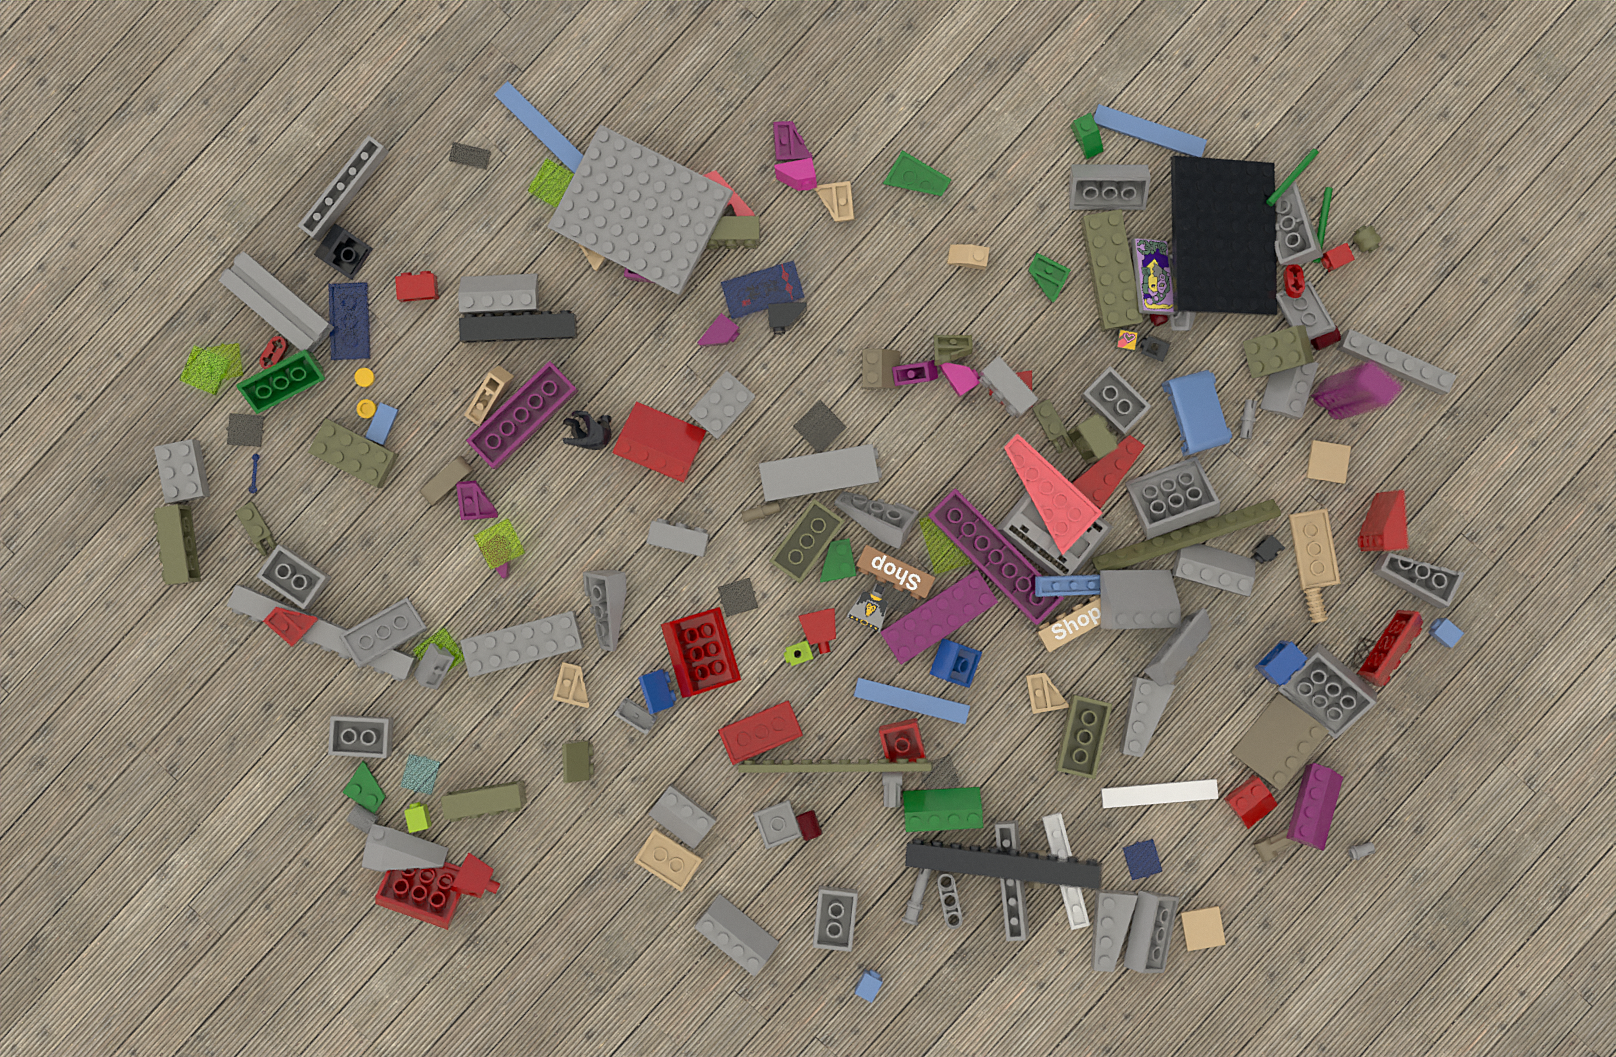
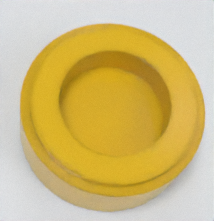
(364, 377)
(366, 409)

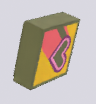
(1127, 340)

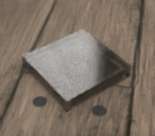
(819, 426)

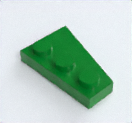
(916, 176)

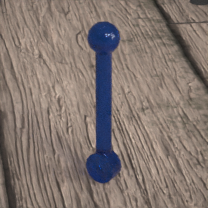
(253, 489)

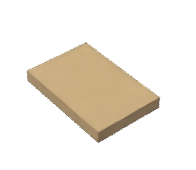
(668, 859)

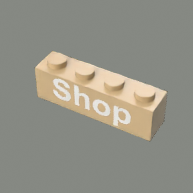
(1071, 625)

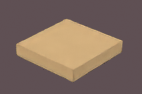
(1328, 462)
(1202, 928)

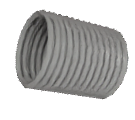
(362, 818)

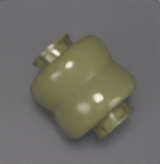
(1366, 238)

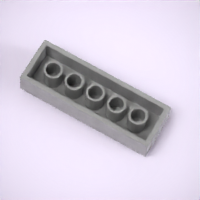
(522, 643)

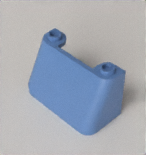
(1197, 412)

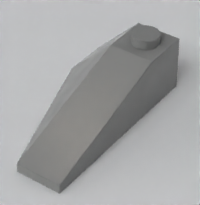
(1296, 236)
(395, 850)

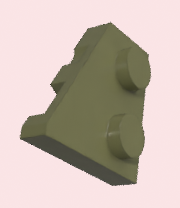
(951, 347)

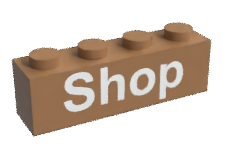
(895, 571)

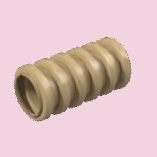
(1315, 605)

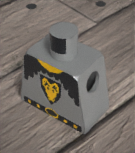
(870, 608)

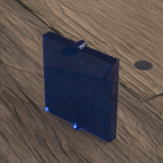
(1142, 859)

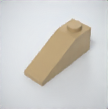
(489, 394)

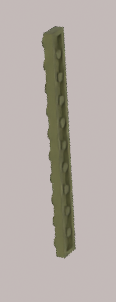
(1187, 536)
(843, 765)

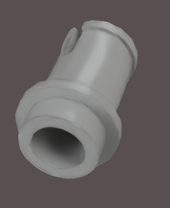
(1360, 851)

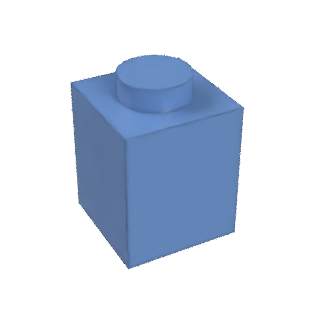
(1445, 632)
(868, 985)

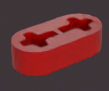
(1290, 280)
(270, 350)

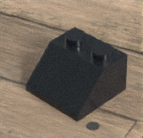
(343, 251)
(785, 315)

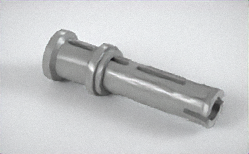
(915, 904)

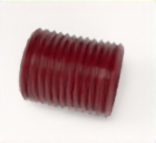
(1326, 340)
(809, 825)

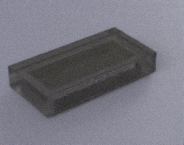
(469, 156)

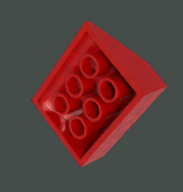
(659, 442)
(1385, 523)
(1390, 647)
(700, 652)
(421, 893)

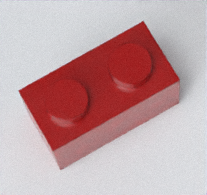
(416, 287)

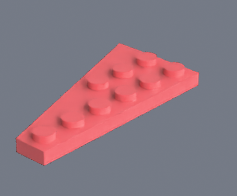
(1059, 502)

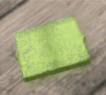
(231, 352)

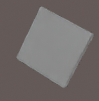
(777, 824)

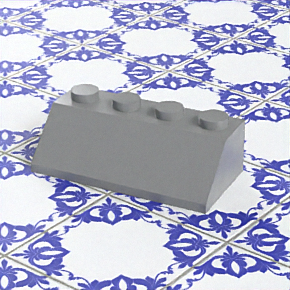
(1108, 187)
(499, 294)
(1215, 569)
(1179, 647)
(1151, 932)
(736, 934)

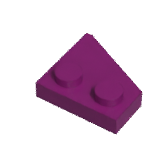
(788, 143)
(474, 502)

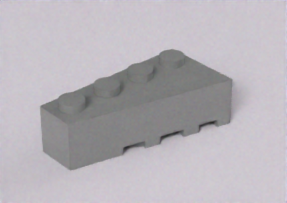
(1421, 579)
(1143, 713)
(1110, 924)

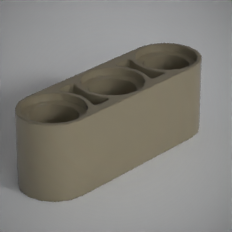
(446, 481)

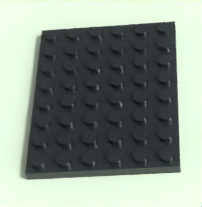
(1223, 236)

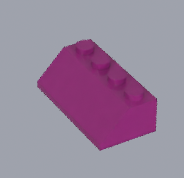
(1315, 806)

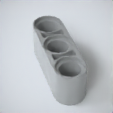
(953, 908)

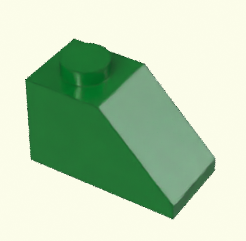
(1087, 135)

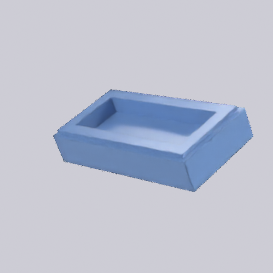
(382, 423)

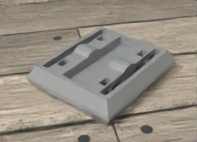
(1027, 514)

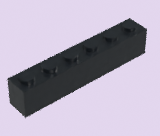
(518, 327)

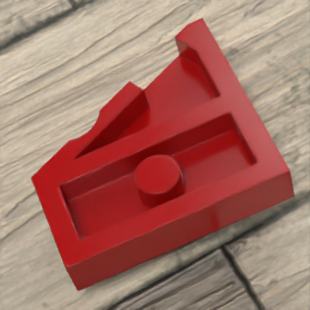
(289, 624)

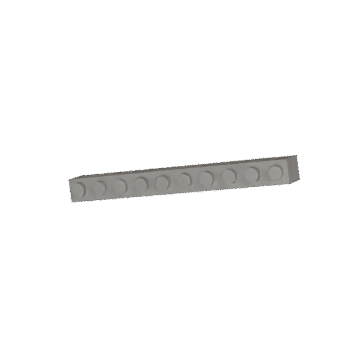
(322, 632)

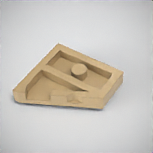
(838, 200)
(571, 686)
(1044, 694)

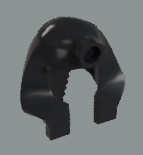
(597, 434)

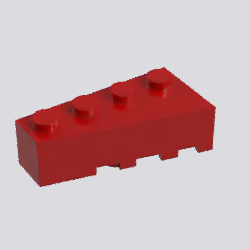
(1107, 472)

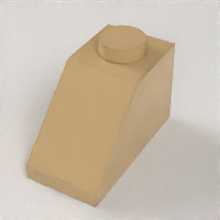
(968, 256)

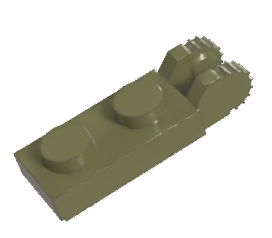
(1051, 424)
(256, 527)

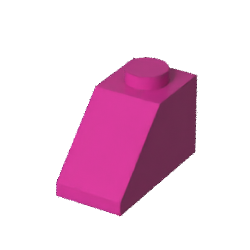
(797, 174)
(960, 377)

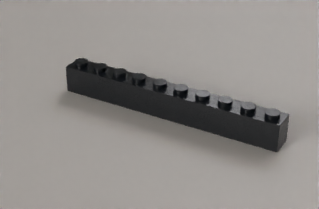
(1004, 864)

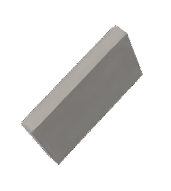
(1306, 311)

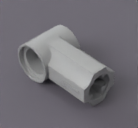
(891, 783)

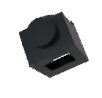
(1158, 354)
(1267, 549)

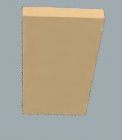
(1314, 549)

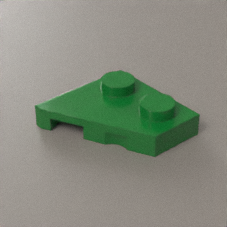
(1048, 275)

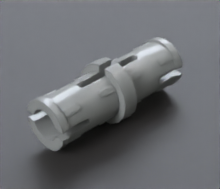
(1248, 419)

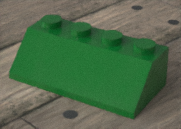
(281, 381)
(942, 809)

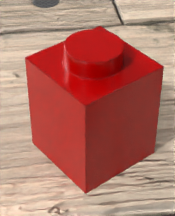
(1337, 257)

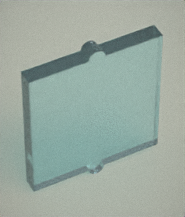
(420, 774)

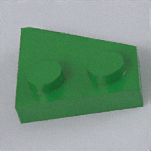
(838, 562)
(365, 789)

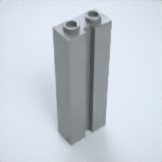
(276, 303)
(820, 472)

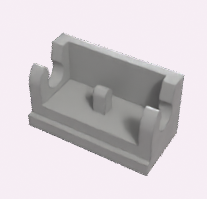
(433, 666)
(636, 715)

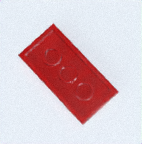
(760, 732)

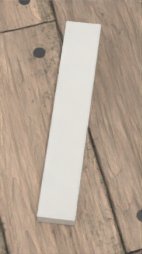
(1159, 793)
(1071, 896)

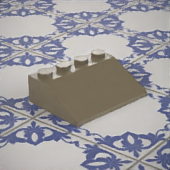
(1279, 742)

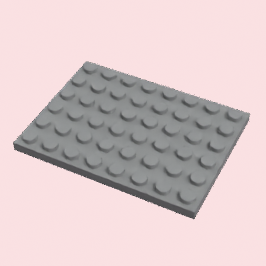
(640, 209)

